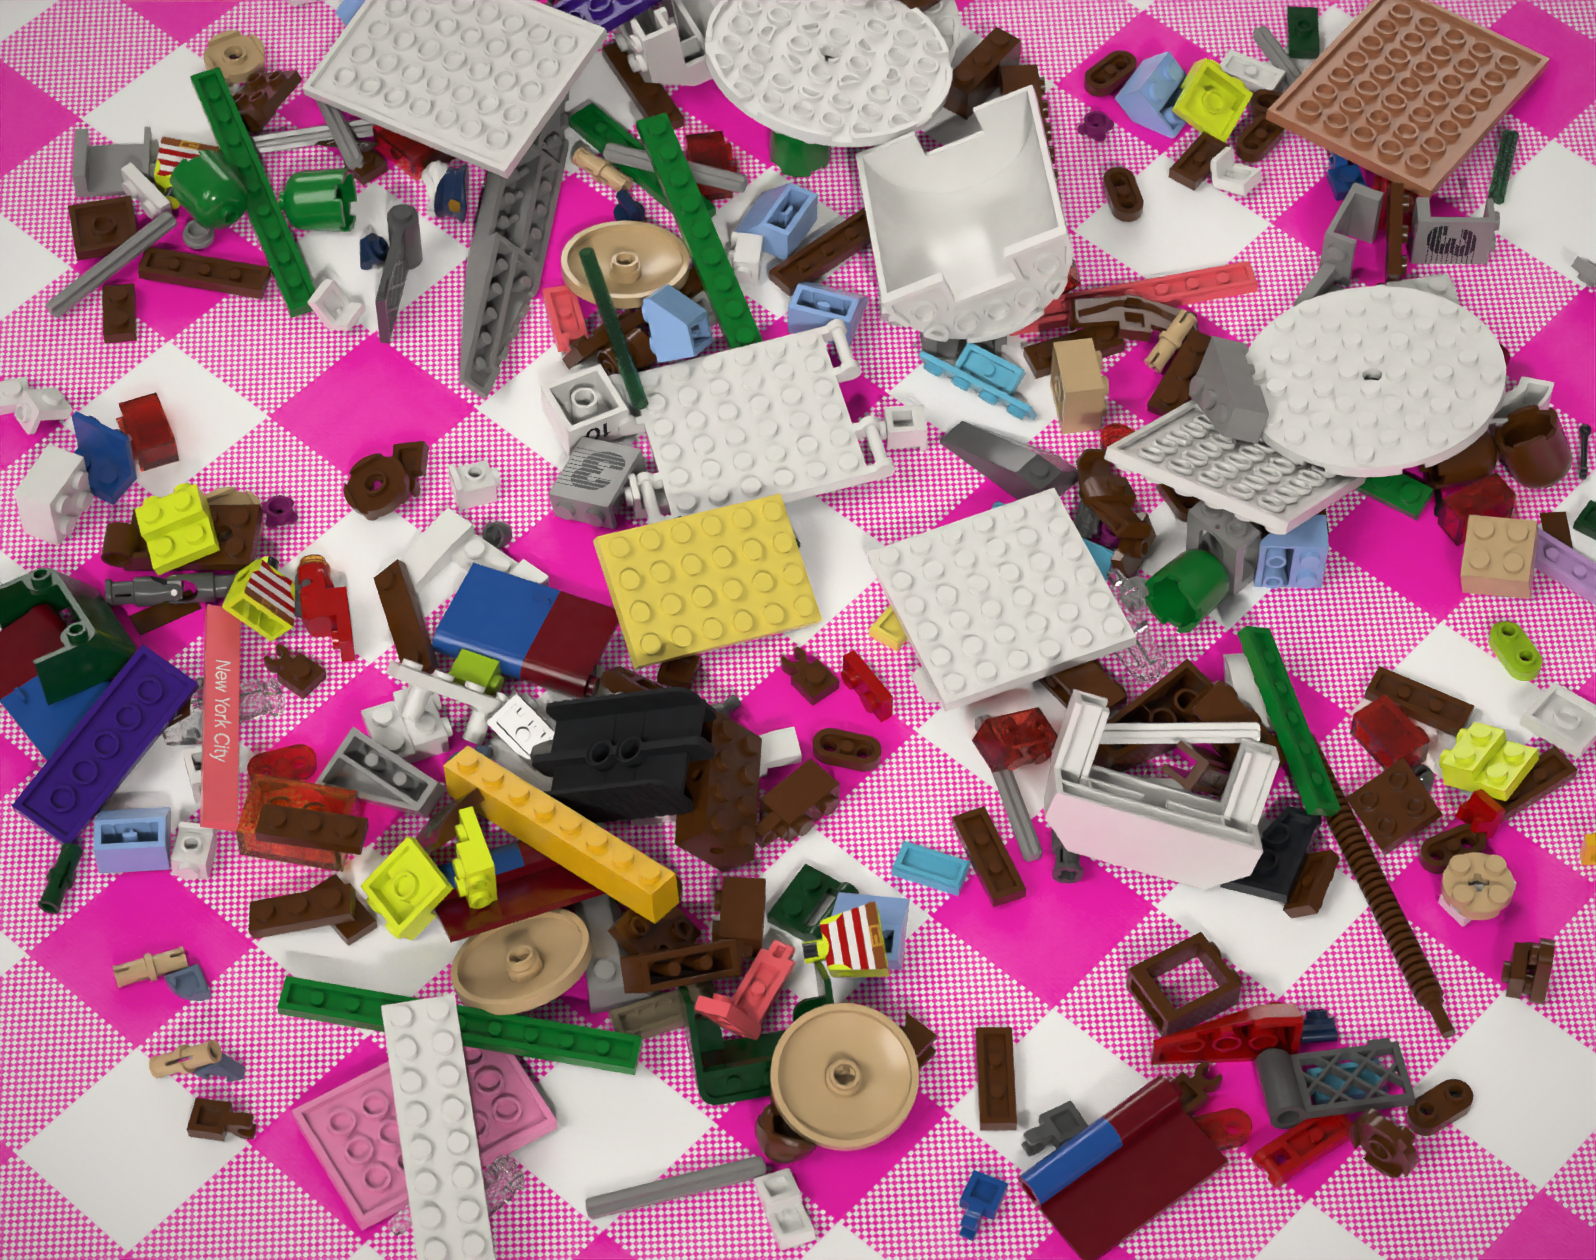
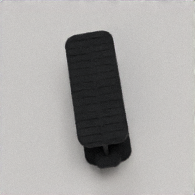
(626, 753)

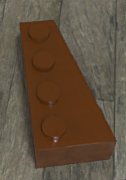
(1156, 705)

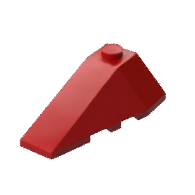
(1233, 1037)

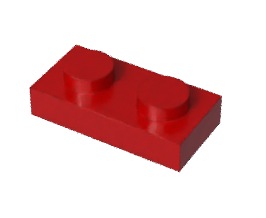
(871, 691)

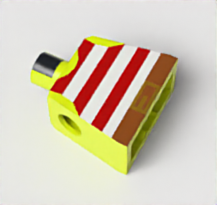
(169, 156)
(262, 598)
(851, 944)

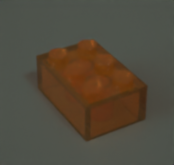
(296, 795)

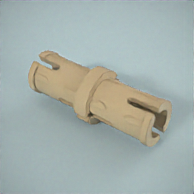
(601, 170)
(1170, 340)
(150, 967)
(168, 1063)

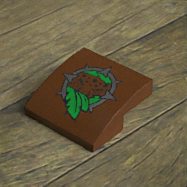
(441, 826)

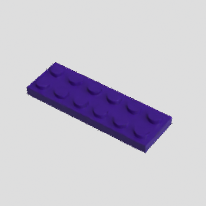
(105, 746)

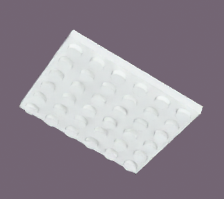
(1227, 472)
(1000, 599)

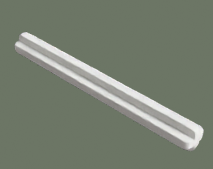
(1174, 732)

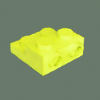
(1211, 99)
(177, 527)
(1486, 761)
(473, 864)
(406, 889)

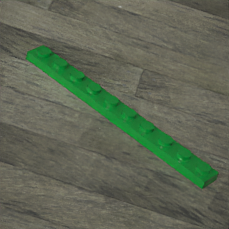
(262, 205)
(698, 231)
(478, 1027)

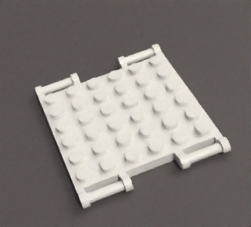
(753, 425)

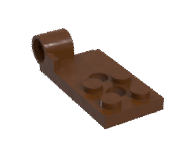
(128, 550)

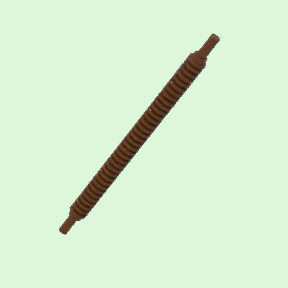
(1386, 908)

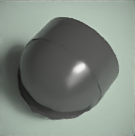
(494, 531)
(1426, 775)

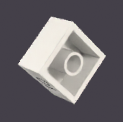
(583, 406)
(53, 495)

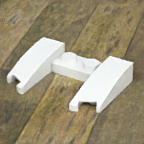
(454, 540)

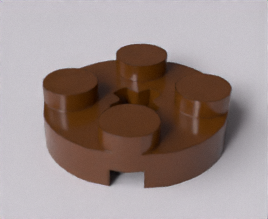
(383, 500)
(1386, 1145)

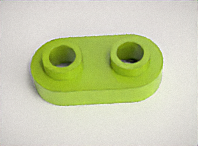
(1513, 648)

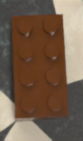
(724, 797)

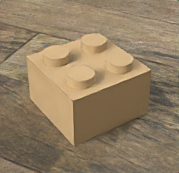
(1078, 385)
(1499, 556)

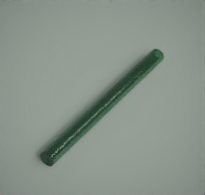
(613, 329)

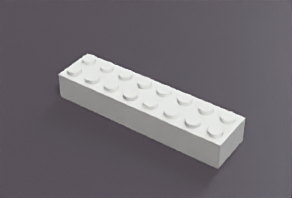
(437, 1130)

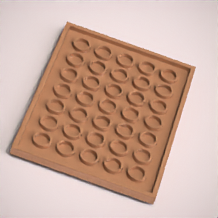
(1408, 91)

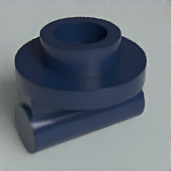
(627, 208)
(372, 251)
(1318, 1027)

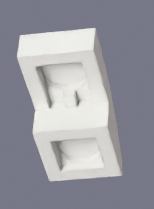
(779, 749)
(784, 1209)

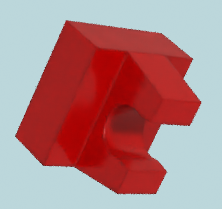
(1482, 813)

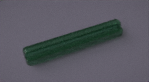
(1503, 166)

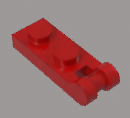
(1302, 1146)

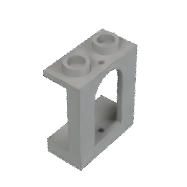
(1225, 543)

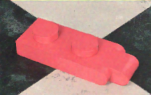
(564, 316)
(765, 980)
(728, 1015)

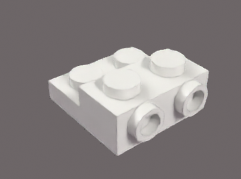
(404, 737)

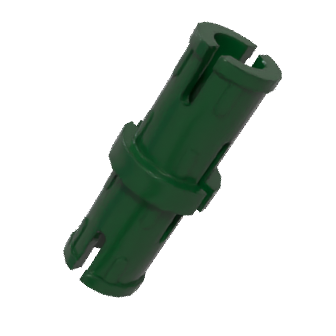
(60, 878)

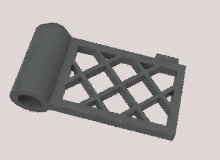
(402, 256)
(1289, 1098)

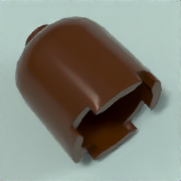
(1534, 447)
(1465, 467)

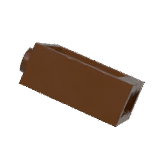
(1158, 1007)

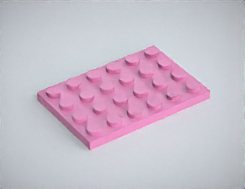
(359, 1139)

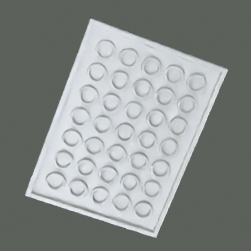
(458, 72)

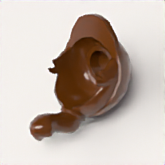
(778, 1139)

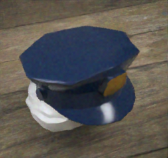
(447, 190)

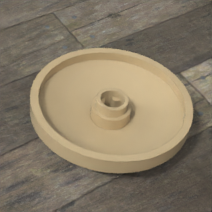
(632, 258)
(522, 963)
(844, 1076)

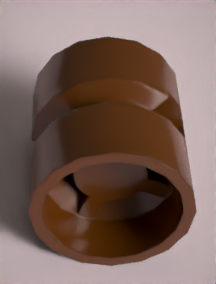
(639, 348)

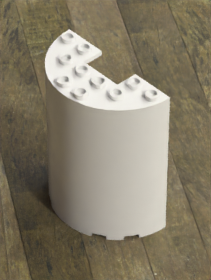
(969, 231)

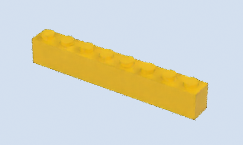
(564, 835)

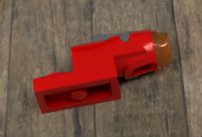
(323, 605)

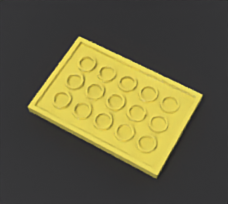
(707, 581)

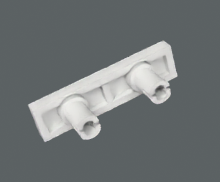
(424, 684)

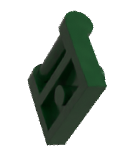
(803, 900)

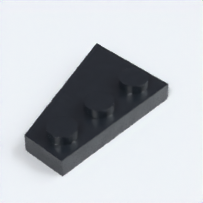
(1285, 850)

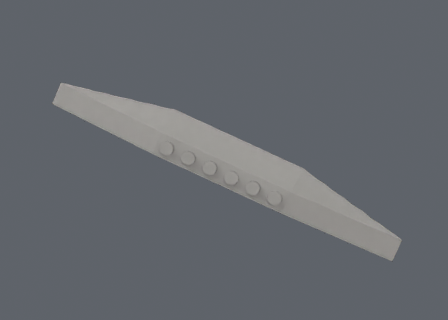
(510, 253)

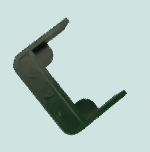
(92, 646)
(740, 1066)

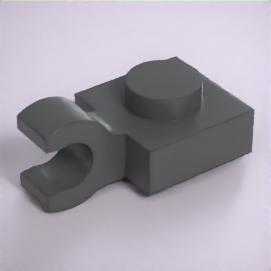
(1055, 1126)

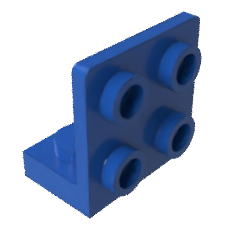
(106, 457)

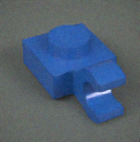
(1343, 176)
(980, 1198)

